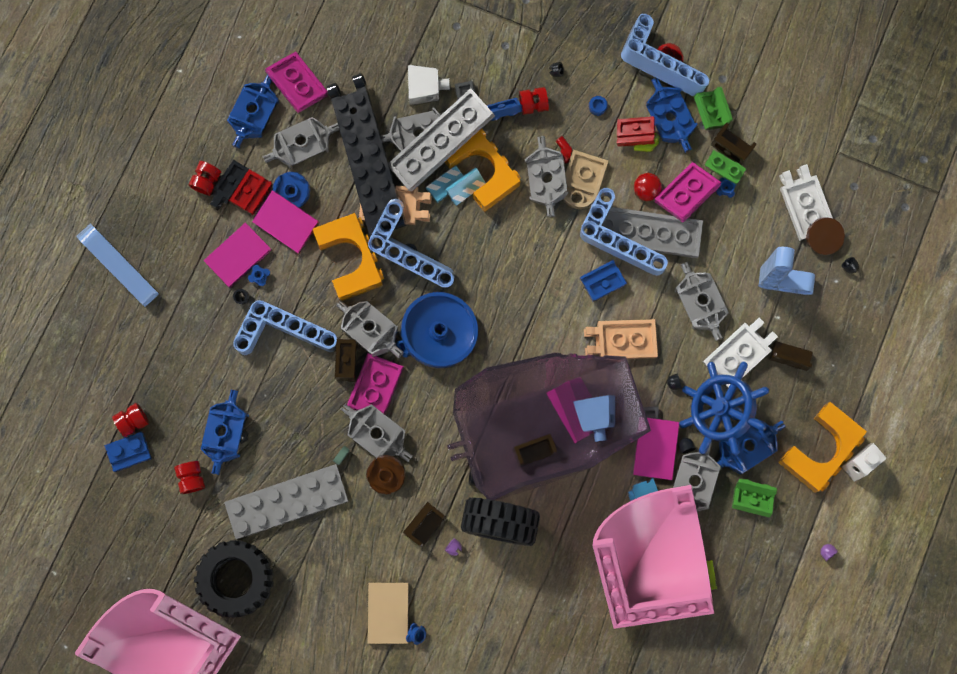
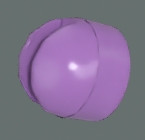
(453, 546)
(828, 551)

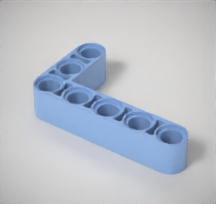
(658, 63)
(617, 239)
(405, 251)
(117, 265)
(779, 276)
(284, 325)

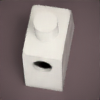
(424, 84)
(865, 461)

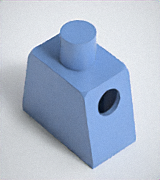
(596, 415)

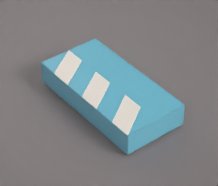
(465, 186)
(438, 187)

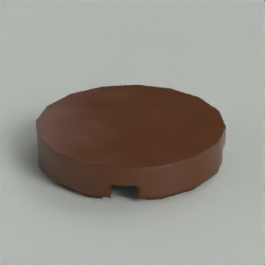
(825, 236)
(386, 474)

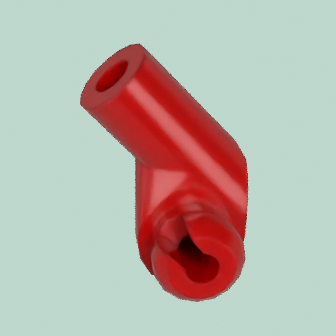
(566, 149)

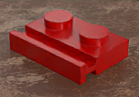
(635, 131)
(251, 192)

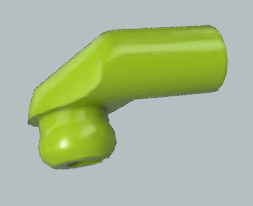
(649, 147)

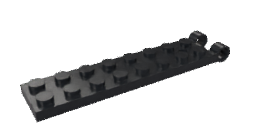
(365, 153)

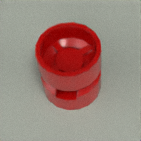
(527, 101)
(202, 184)
(129, 420)
(189, 476)

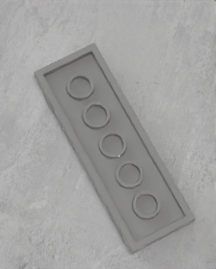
(441, 140)
(654, 231)
(286, 501)

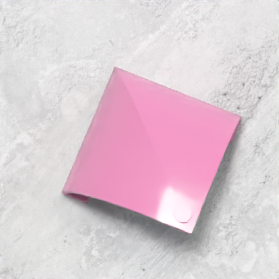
(654, 560)
(156, 636)

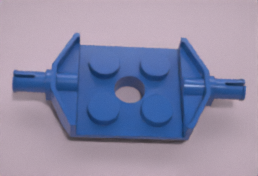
(666, 101)
(252, 124)
(764, 446)
(223, 447)

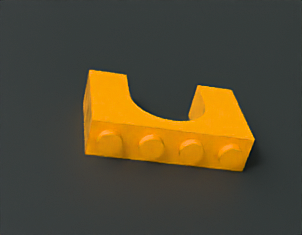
(504, 179)
(349, 230)
(847, 436)

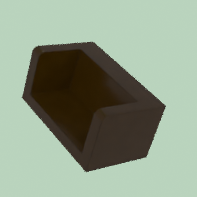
(732, 145)
(345, 360)
(534, 450)
(424, 524)

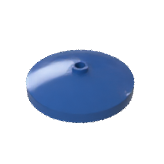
(441, 313)

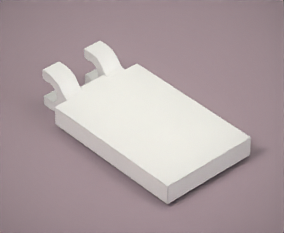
(803, 199)
(741, 346)

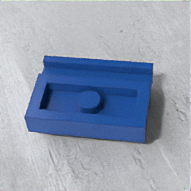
(603, 280)
(128, 452)

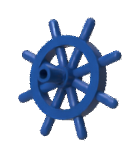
(724, 408)

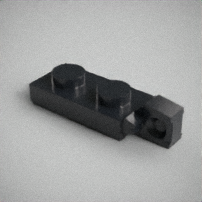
(228, 184)

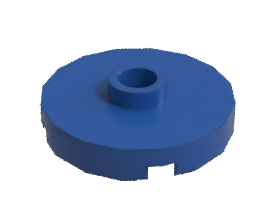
(298, 182)

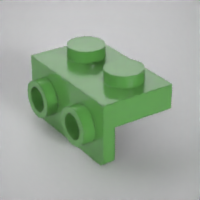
(713, 108)
(725, 167)
(754, 497)

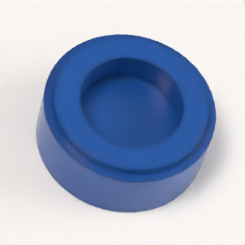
(598, 105)

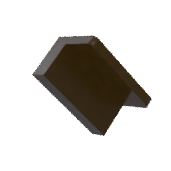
(791, 356)

